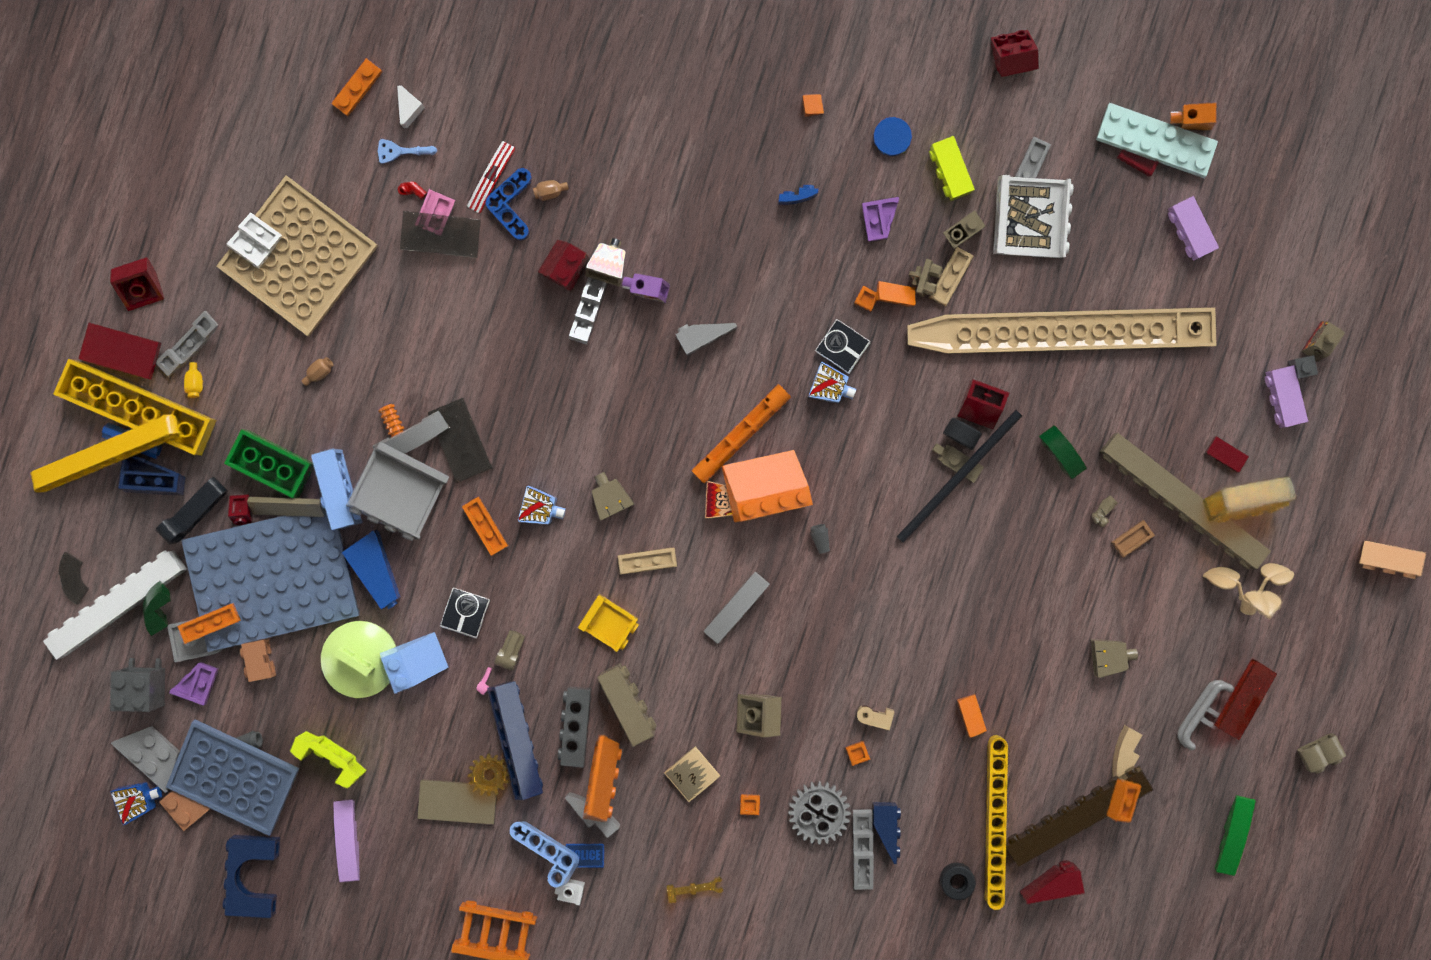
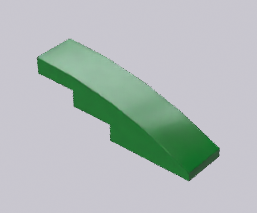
(1235, 835)

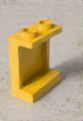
(609, 623)

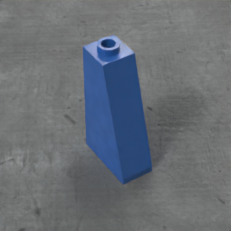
(373, 568)

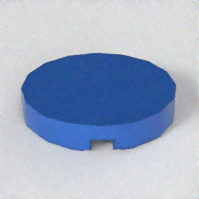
(892, 136)

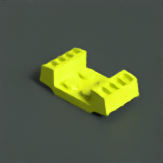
(338, 756)

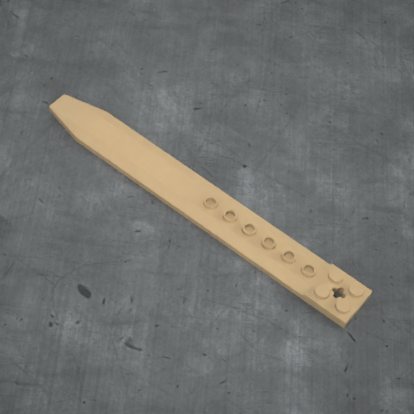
(1065, 330)

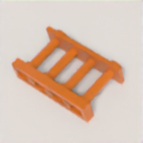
(481, 948)

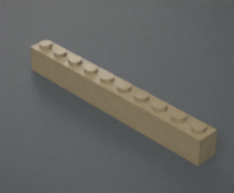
(1183, 500)

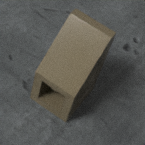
(964, 229)

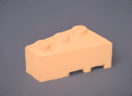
(1392, 559)

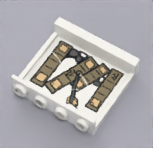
(1032, 217)

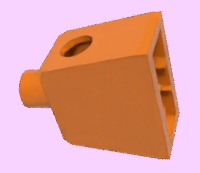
(1203, 115)

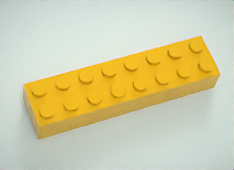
(131, 404)

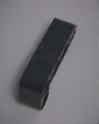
(194, 510)

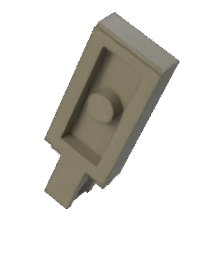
(955, 460)

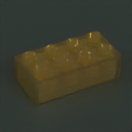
(1249, 499)

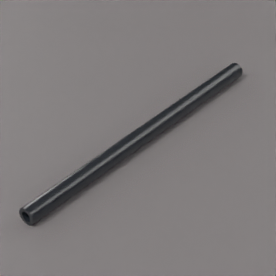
(959, 476)

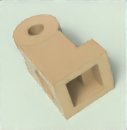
(875, 718)

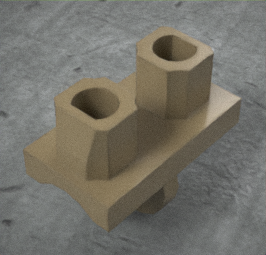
(924, 286)

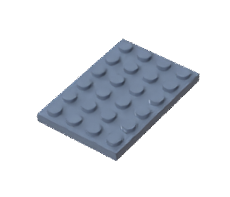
(232, 777)

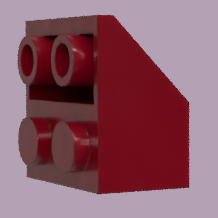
(1015, 53)
(983, 404)

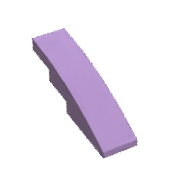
(346, 841)

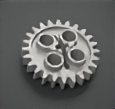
(810, 827)

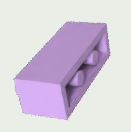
(1192, 228)
(1286, 397)

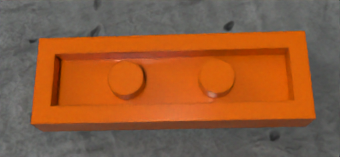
(357, 87)
(485, 526)
(209, 623)

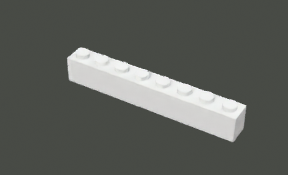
(114, 605)

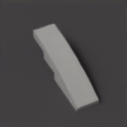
(587, 310)
(736, 607)
(863, 849)

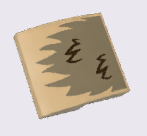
(692, 774)

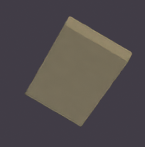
(455, 802)

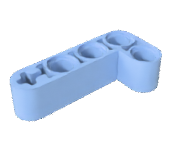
(543, 850)

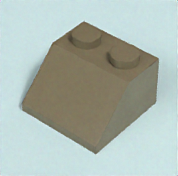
(759, 715)

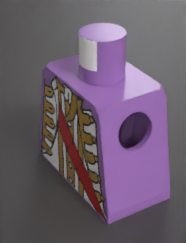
(653, 289)

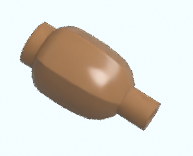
(549, 189)
(318, 371)

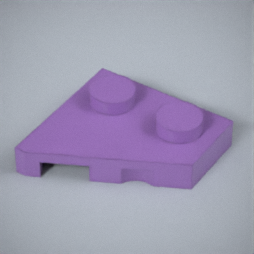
(879, 217)
(197, 684)

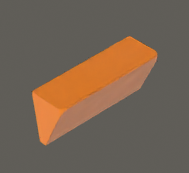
(895, 294)
(971, 715)
(1123, 800)

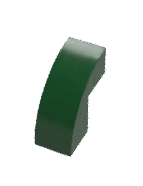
(1063, 451)
(154, 617)

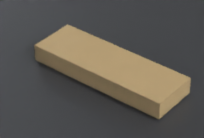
(951, 276)
(647, 560)

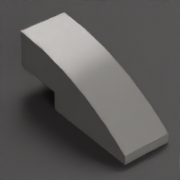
(578, 804)

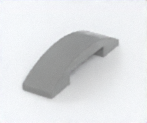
(188, 345)
(417, 434)

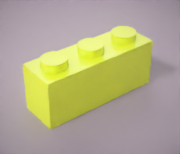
(951, 168)

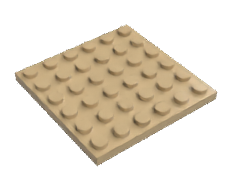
(310, 262)

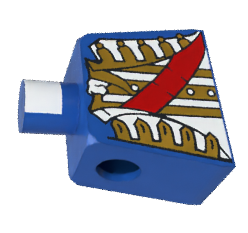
(135, 800)

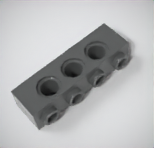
(567, 756)

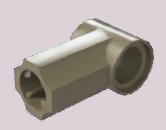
(509, 652)

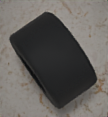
(962, 433)
(957, 893)

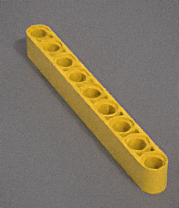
(105, 453)
(996, 831)

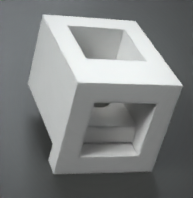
(577, 891)

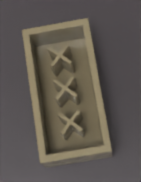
(626, 704)

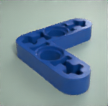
(503, 205)

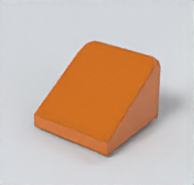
(812, 105)

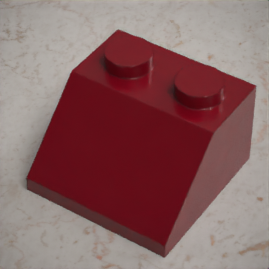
(136, 284)

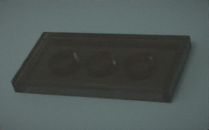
(440, 234)
(462, 442)

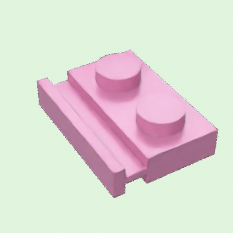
(437, 204)

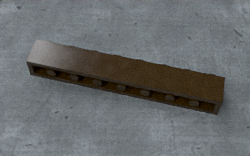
(1070, 819)

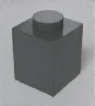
(1304, 366)

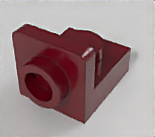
(239, 510)

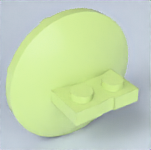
(354, 661)

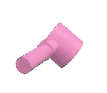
(482, 687)

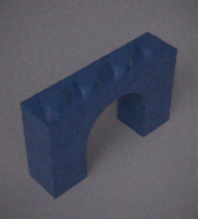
(238, 898)

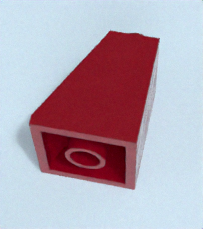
(564, 264)

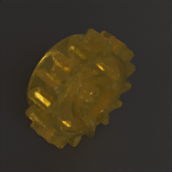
(477, 775)

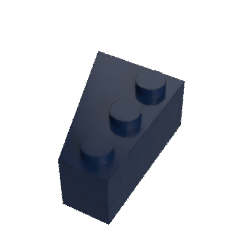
(149, 478)

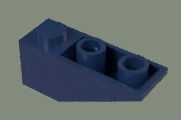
(885, 821)

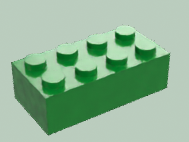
(269, 463)

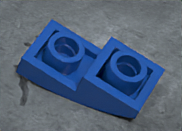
(804, 194)

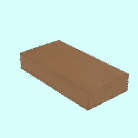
(1133, 538)

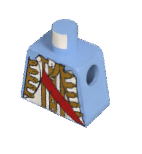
(830, 385)
(539, 507)

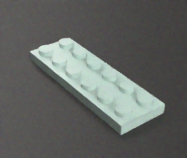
(1156, 140)

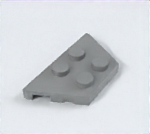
(150, 754)

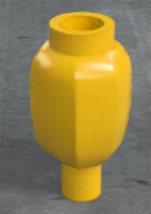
(193, 381)

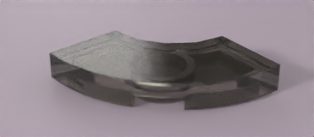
(71, 578)

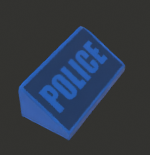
(589, 855)

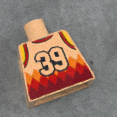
(717, 501)

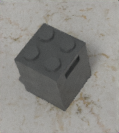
(138, 688)

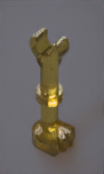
(672, 892)

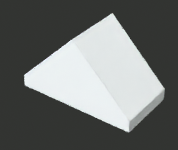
(408, 107)

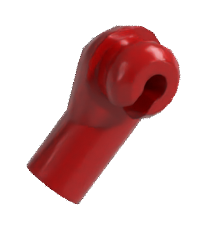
(412, 188)

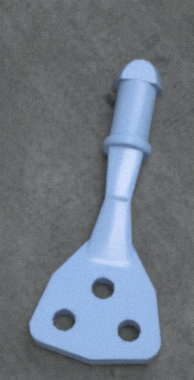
(397, 151)

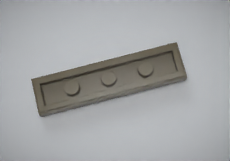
(286, 506)

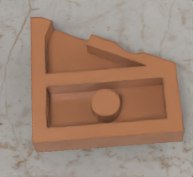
(183, 809)

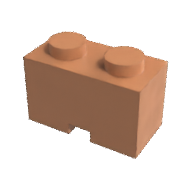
(257, 660)

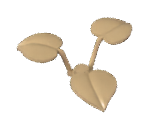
(1265, 602)

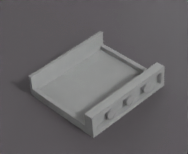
(396, 491)

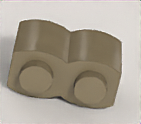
(1321, 753)

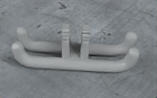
(1199, 709)

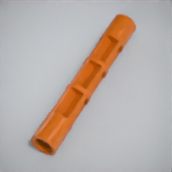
(741, 433)

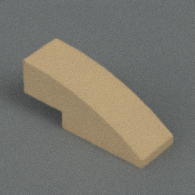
(1124, 755)

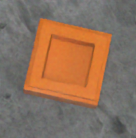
(866, 299)
(857, 753)
(749, 804)

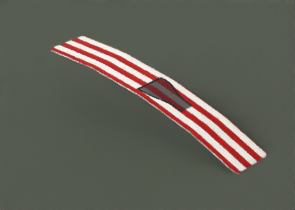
(490, 176)

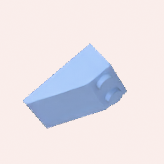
(413, 662)

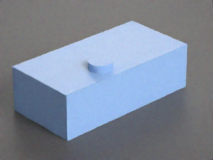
(335, 488)

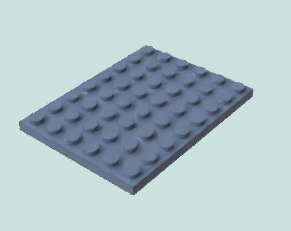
(276, 573)

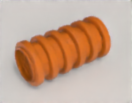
(391, 420)

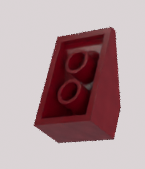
(1055, 883)

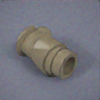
(1104, 508)

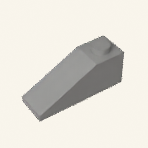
(697, 336)

